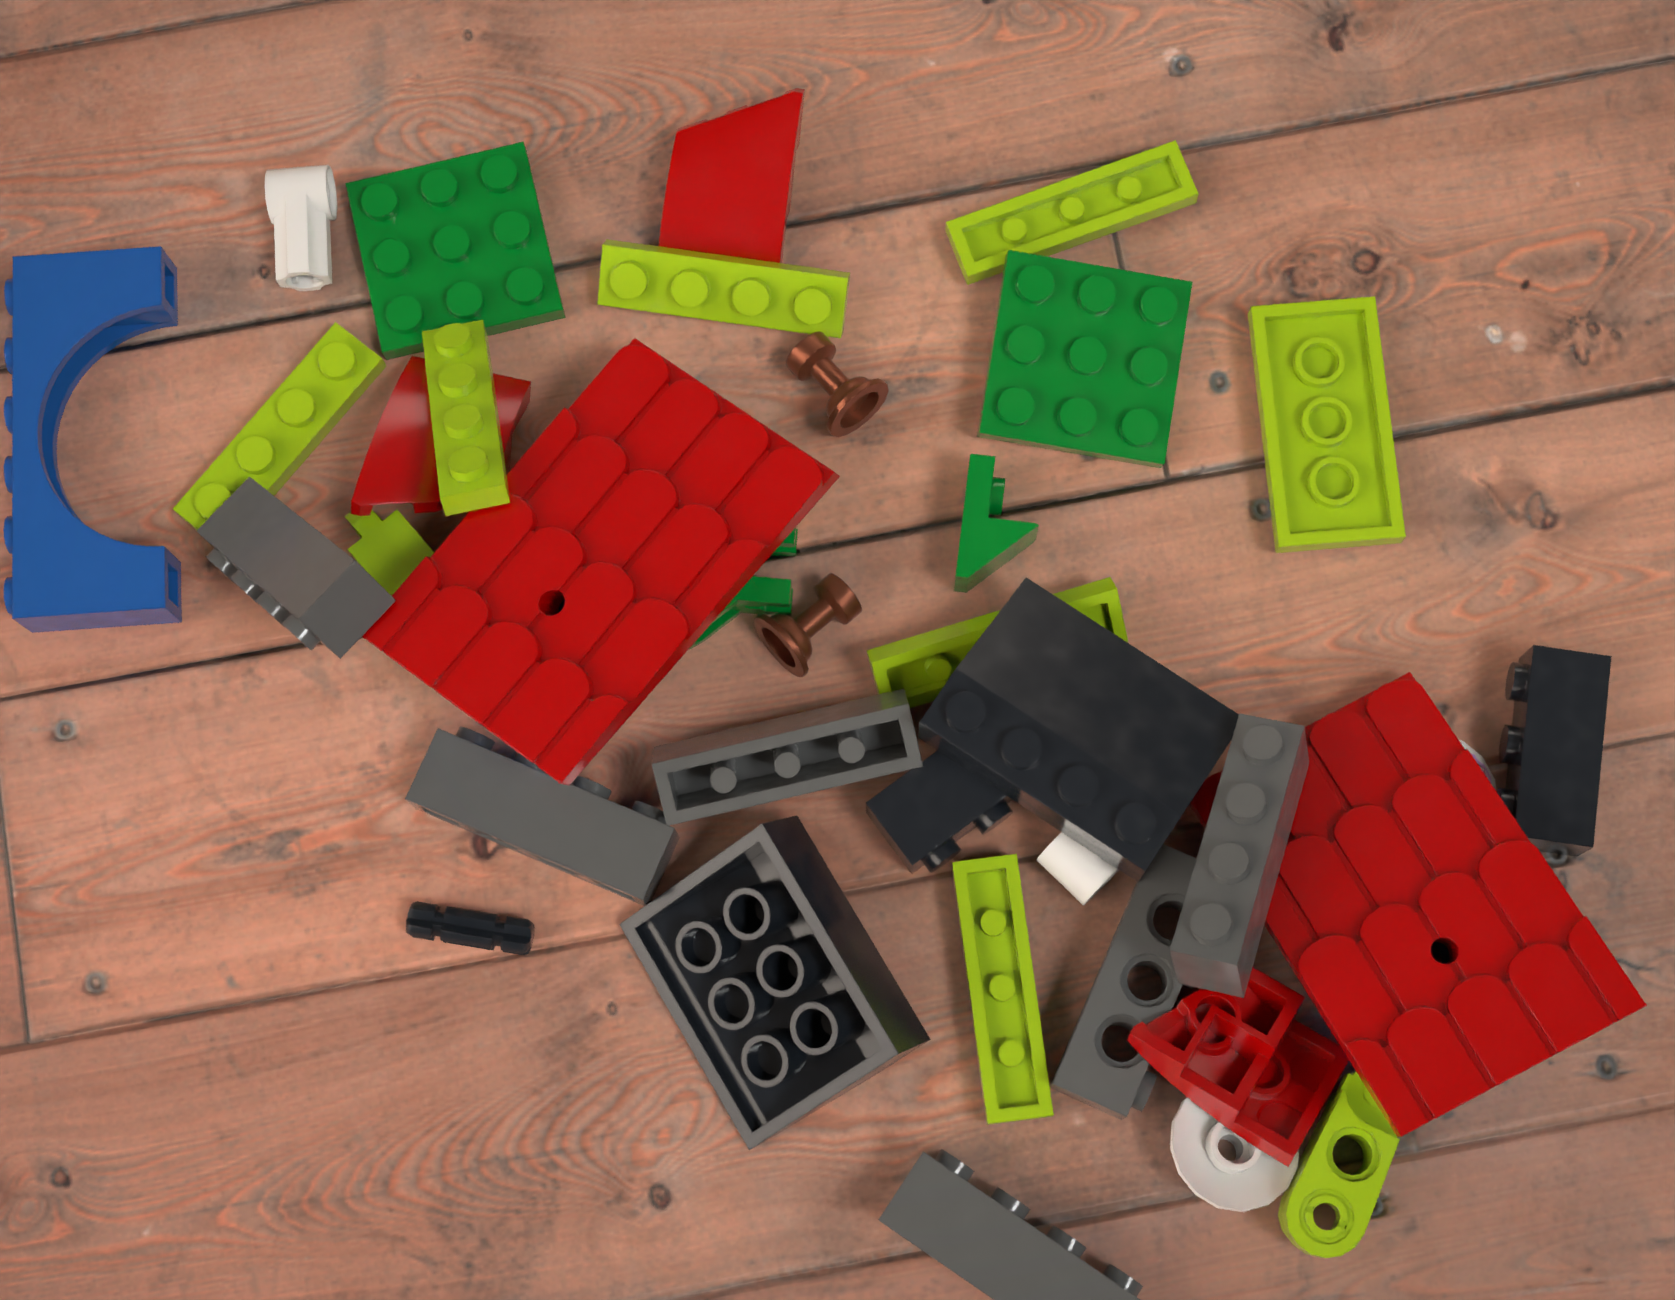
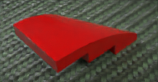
(734, 181)
(402, 451)
(1246, 1062)

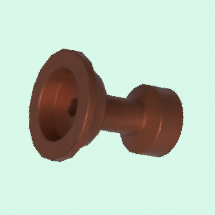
(851, 400)
(790, 638)

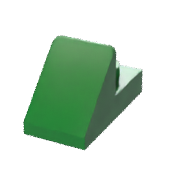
(987, 541)

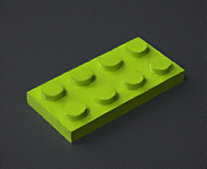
(1326, 425)

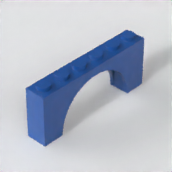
(63, 321)

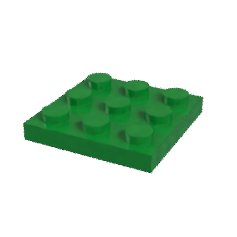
(455, 247)
(1084, 359)

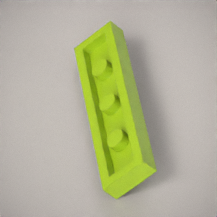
(1073, 211)
(723, 288)
(464, 418)
(288, 423)
(929, 659)
(1002, 989)

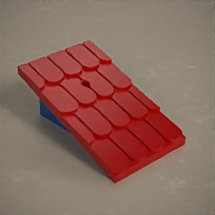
(604, 564)
(1413, 851)

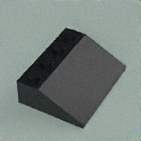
(1079, 728)
(773, 980)

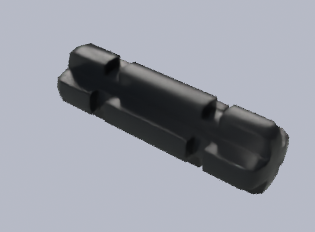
(470, 928)

